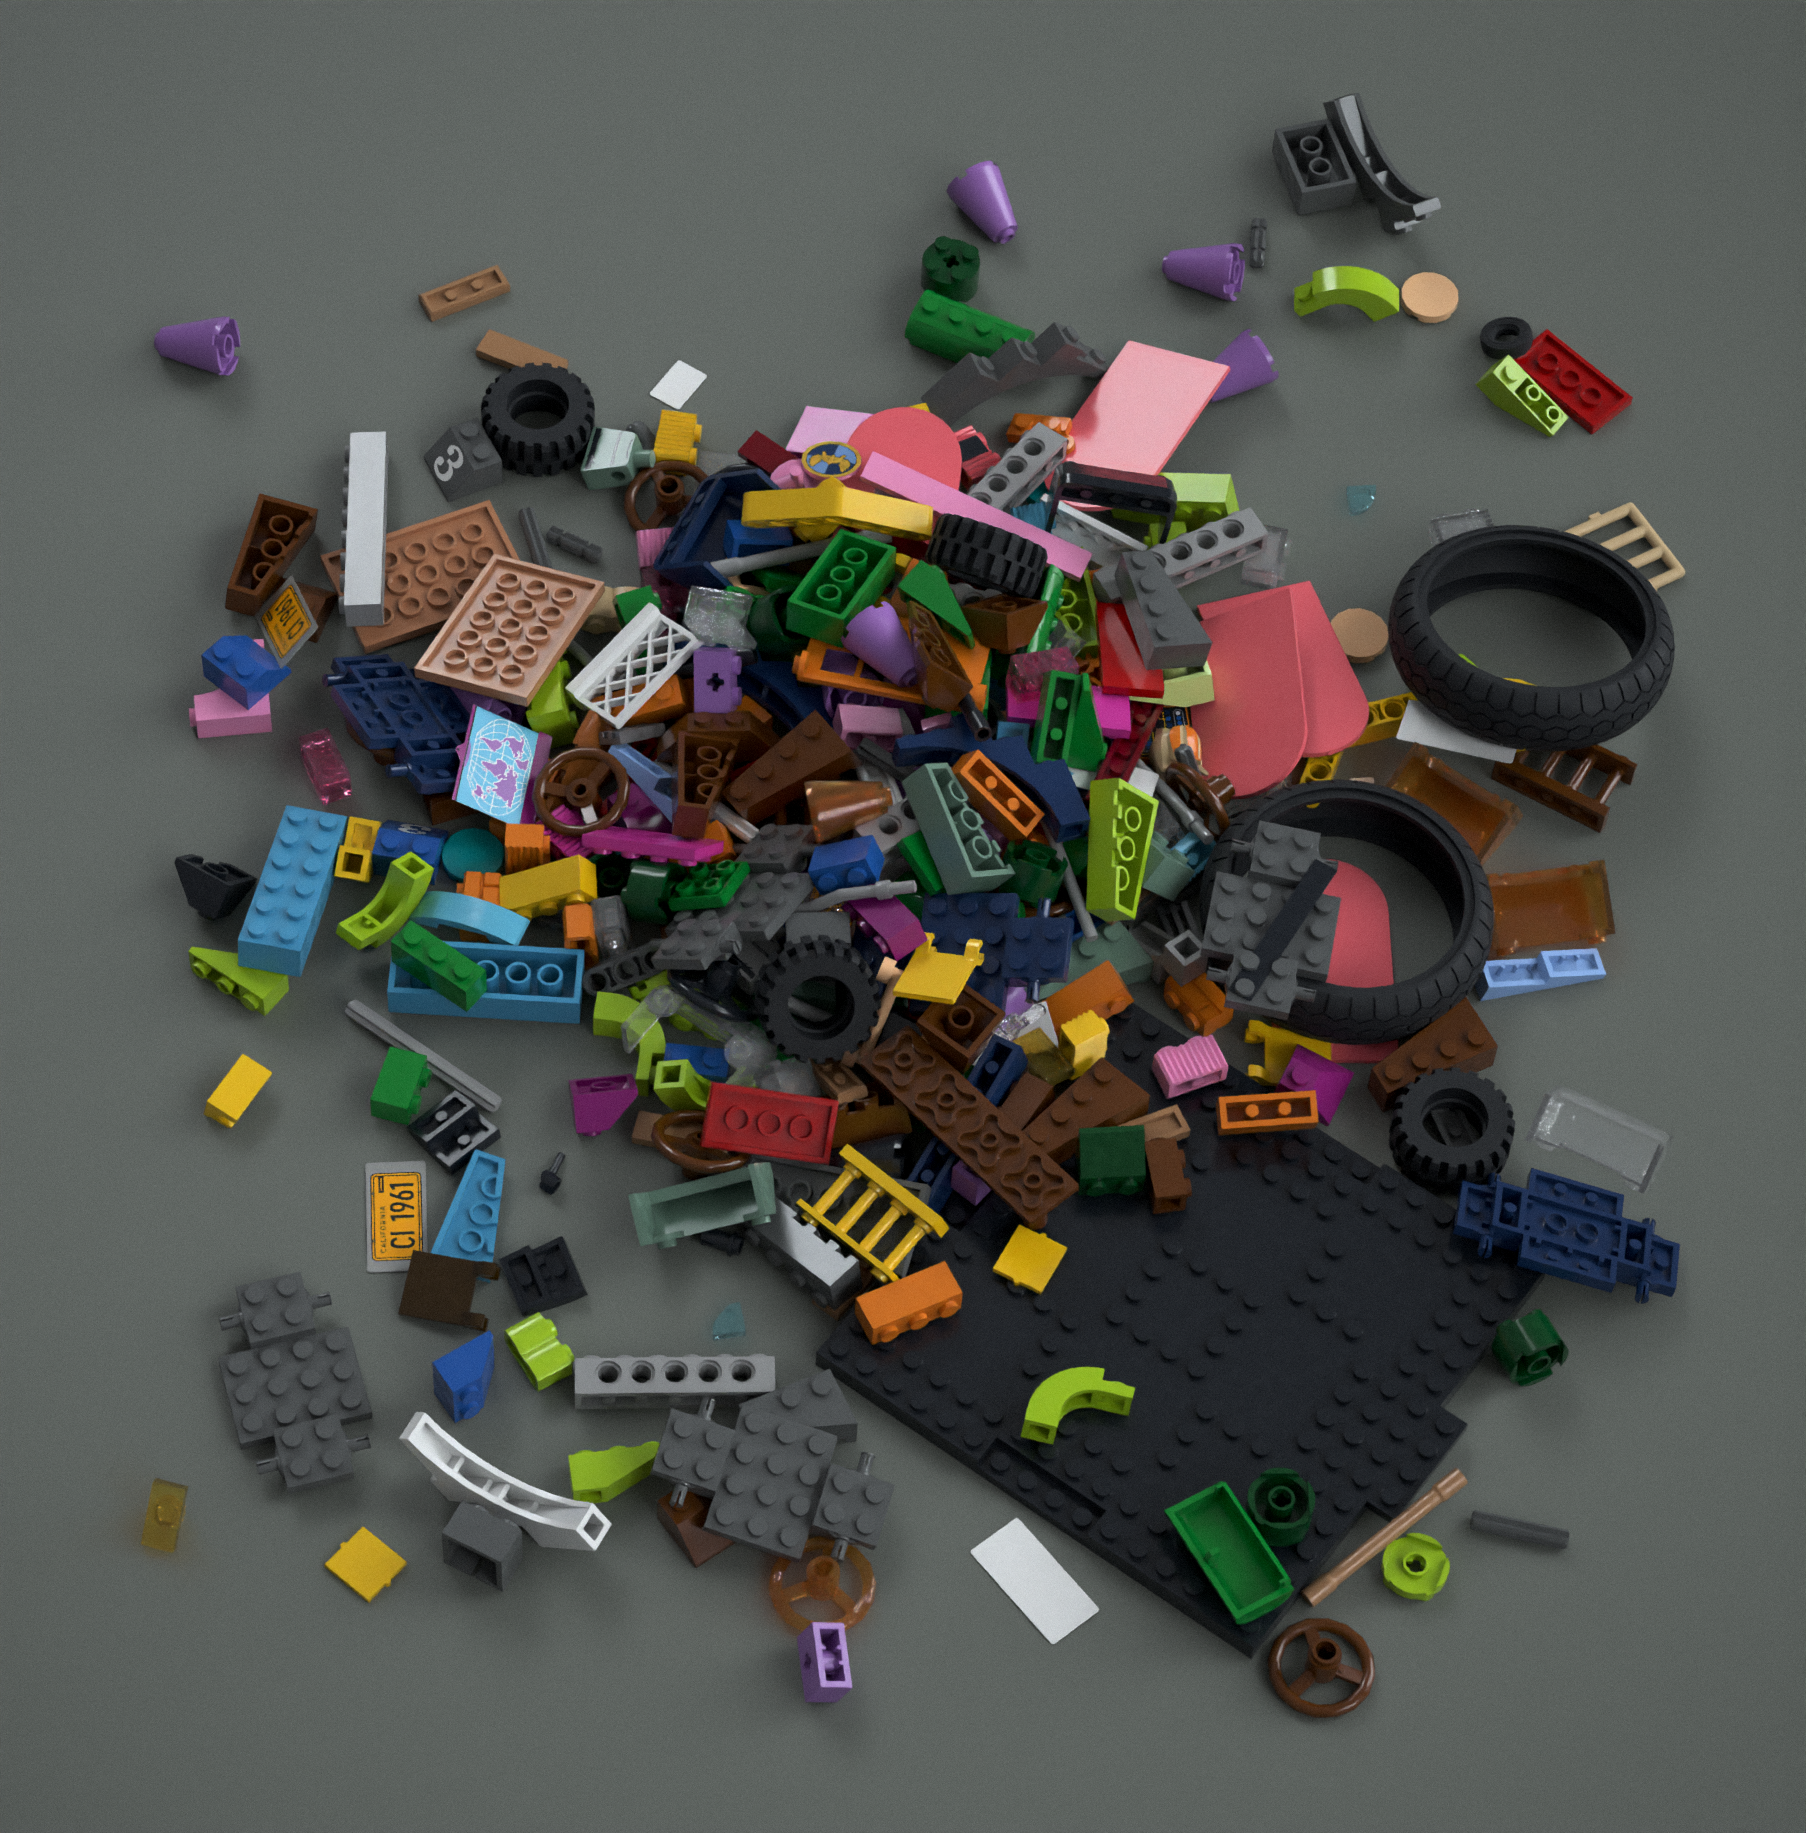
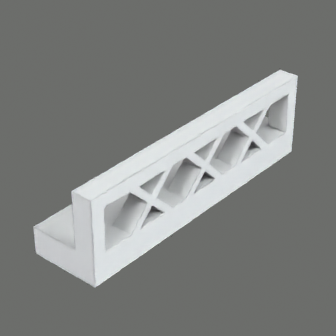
(1104, 552)

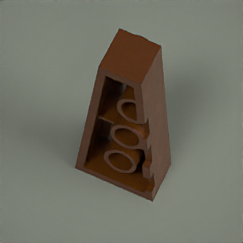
(779, 775)
(1094, 1100)

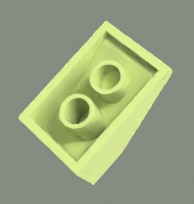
(1184, 687)

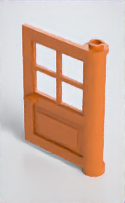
(810, 662)

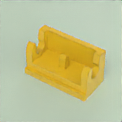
(236, 1091)

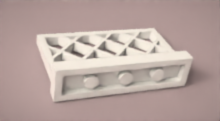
(620, 656)

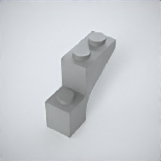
(1171, 955)

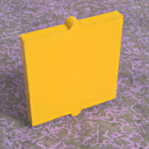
(1029, 1259)
(365, 1564)

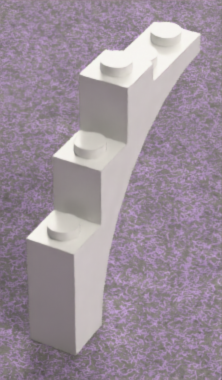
(466, 1477)

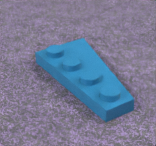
(474, 1212)

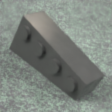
(1158, 614)
(806, 1257)

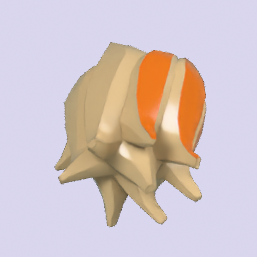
(1166, 741)

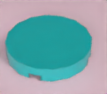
(472, 851)

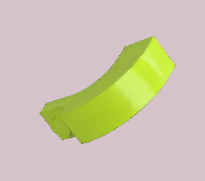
(1348, 286)
(392, 906)
(610, 1014)
(681, 1085)
(1069, 1391)

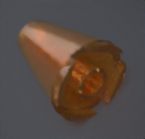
(845, 805)

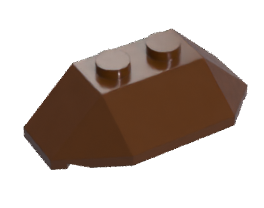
(753, 734)

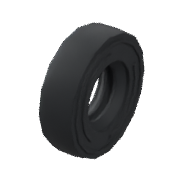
(1506, 326)

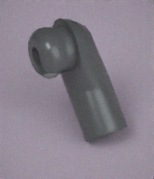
(644, 434)

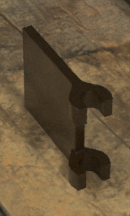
(443, 1289)

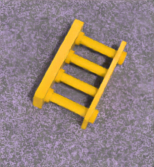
(878, 1185)

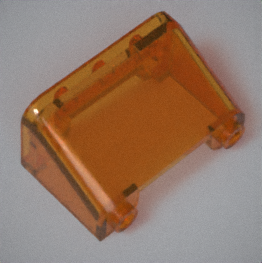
(1464, 804)
(1551, 907)

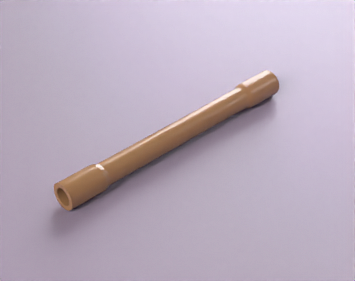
(1439, 1493)

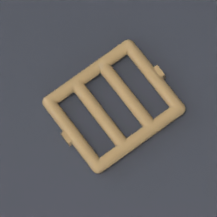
(1642, 529)

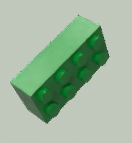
(840, 586)

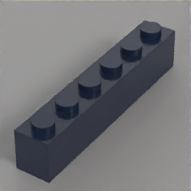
(992, 1076)

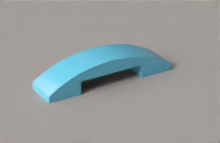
(470, 914)

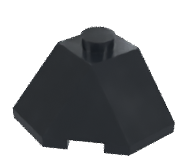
(212, 886)

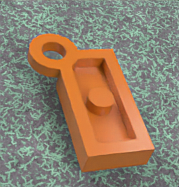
(1023, 422)

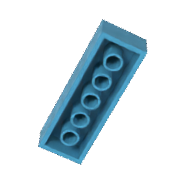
(292, 891)
(521, 985)

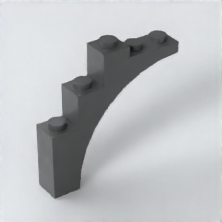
(1378, 179)
(1015, 363)

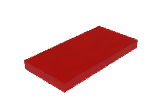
(1573, 382)
(1120, 658)
(769, 1123)

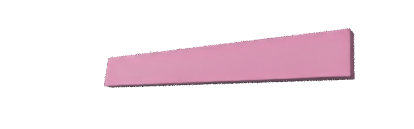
(919, 488)

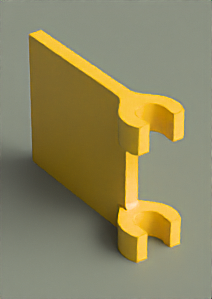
(938, 975)
(1278, 1049)

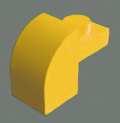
(355, 856)

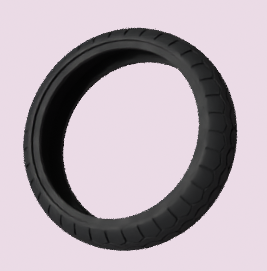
(1518, 712)
(1424, 840)

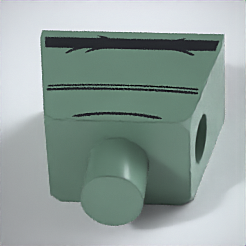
(614, 458)

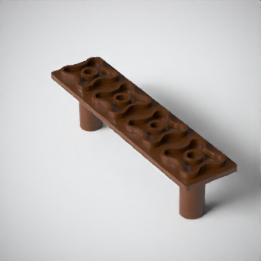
(970, 1126)

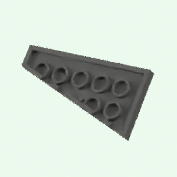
(811, 1180)

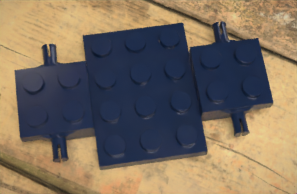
(404, 713)
(1015, 949)
(1568, 1233)

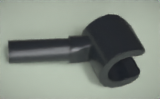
(549, 1180)

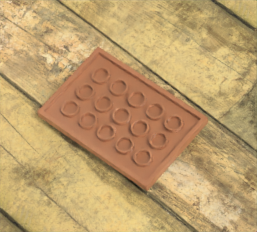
(428, 572)
(509, 630)

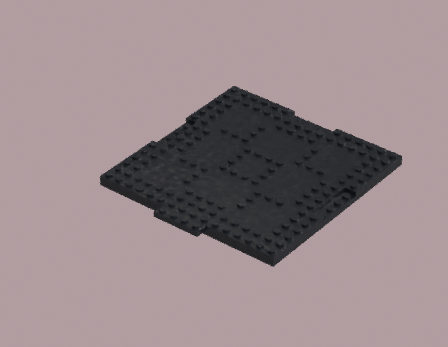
(1271, 1324)

